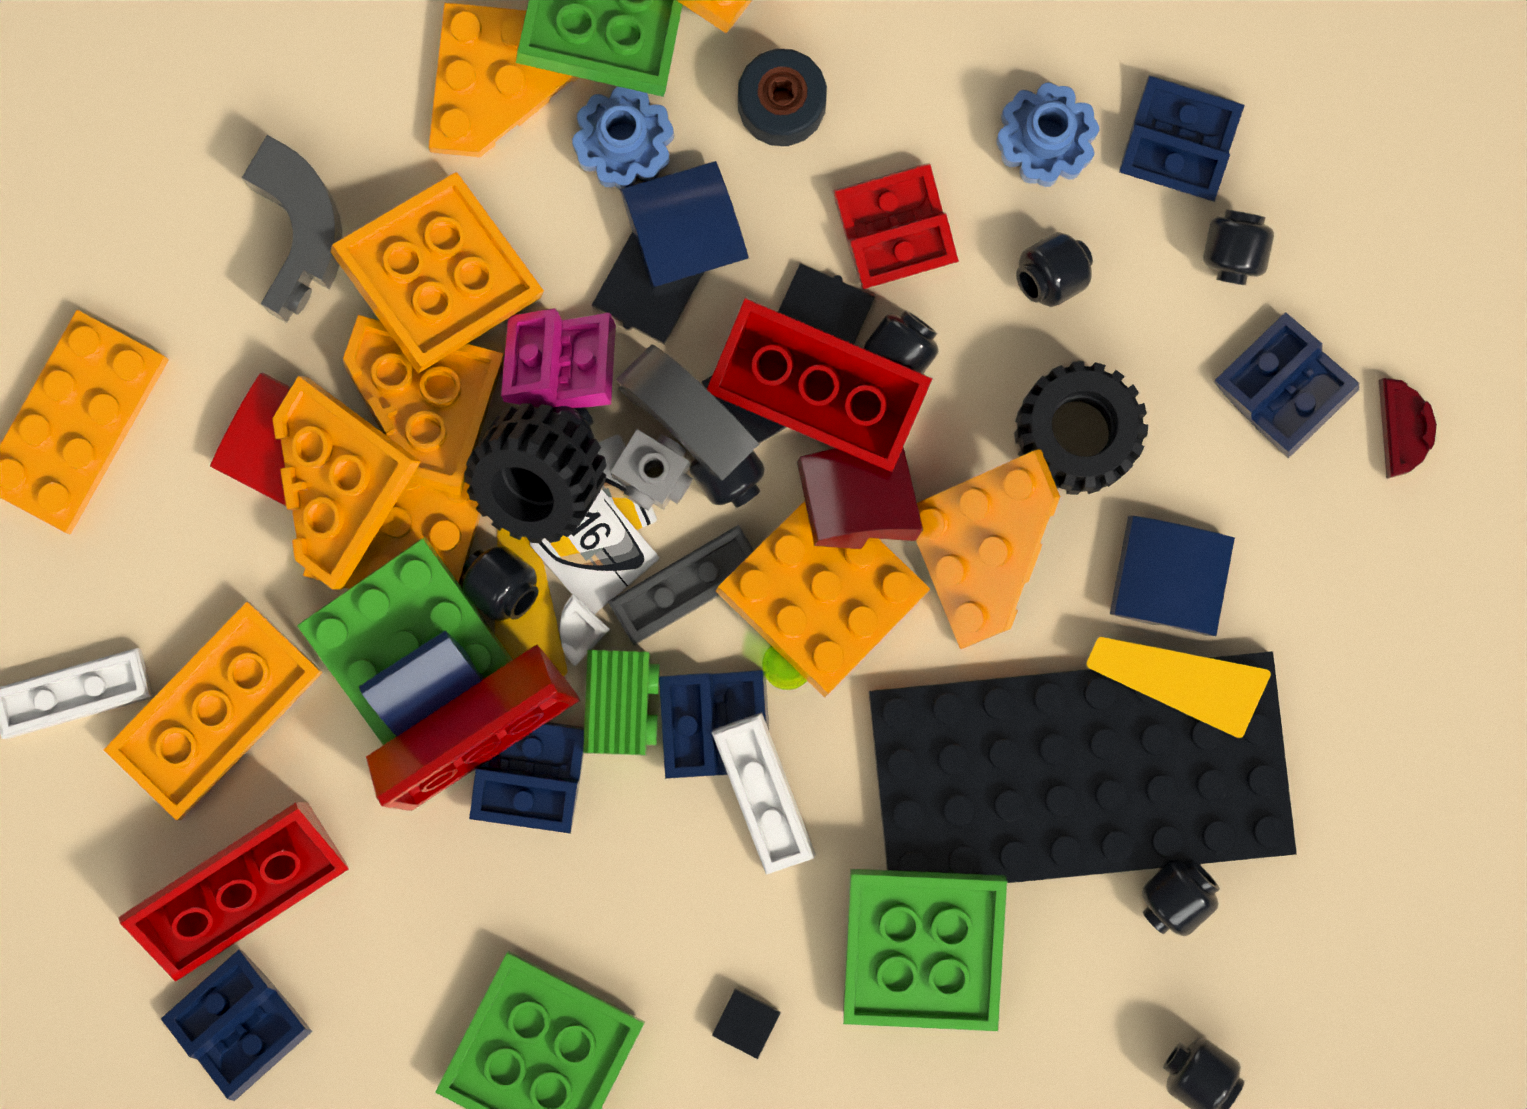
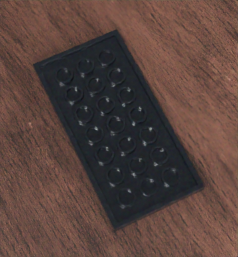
(1073, 778)

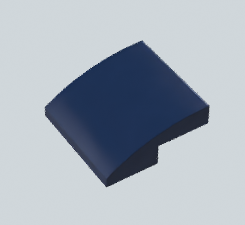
(1181, 138)
(684, 223)
(1287, 385)
(1172, 575)
(421, 683)
(695, 707)
(532, 781)
(236, 1025)

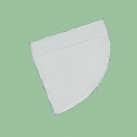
(579, 630)

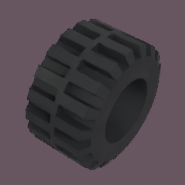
(1110, 398)
(535, 473)

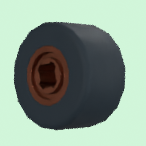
(774, 114)

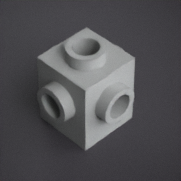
(642, 455)

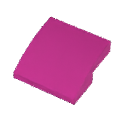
(559, 360)

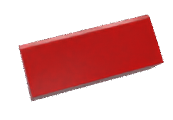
(819, 385)
(469, 731)
(235, 891)

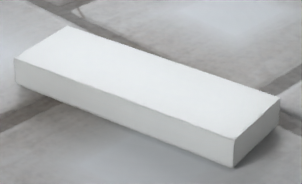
(73, 693)
(763, 793)

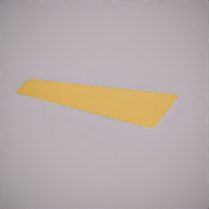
(539, 622)
(1199, 686)

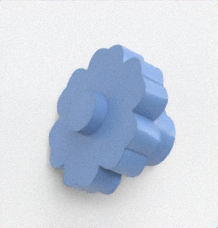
(1047, 134)
(623, 138)

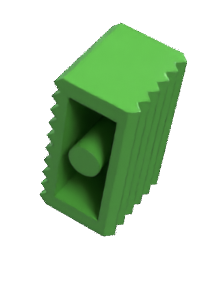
(619, 702)

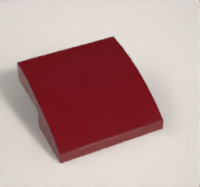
(857, 500)

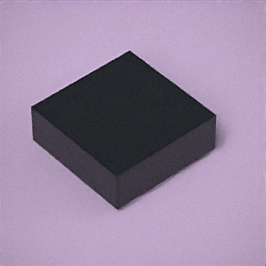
(746, 1023)

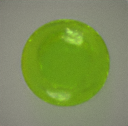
(781, 672)

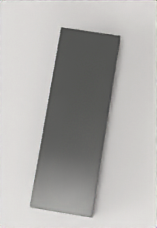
(680, 586)

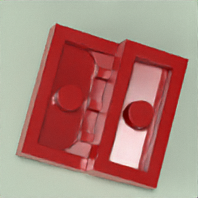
(895, 226)
(249, 445)

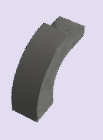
(316, 224)
(687, 411)

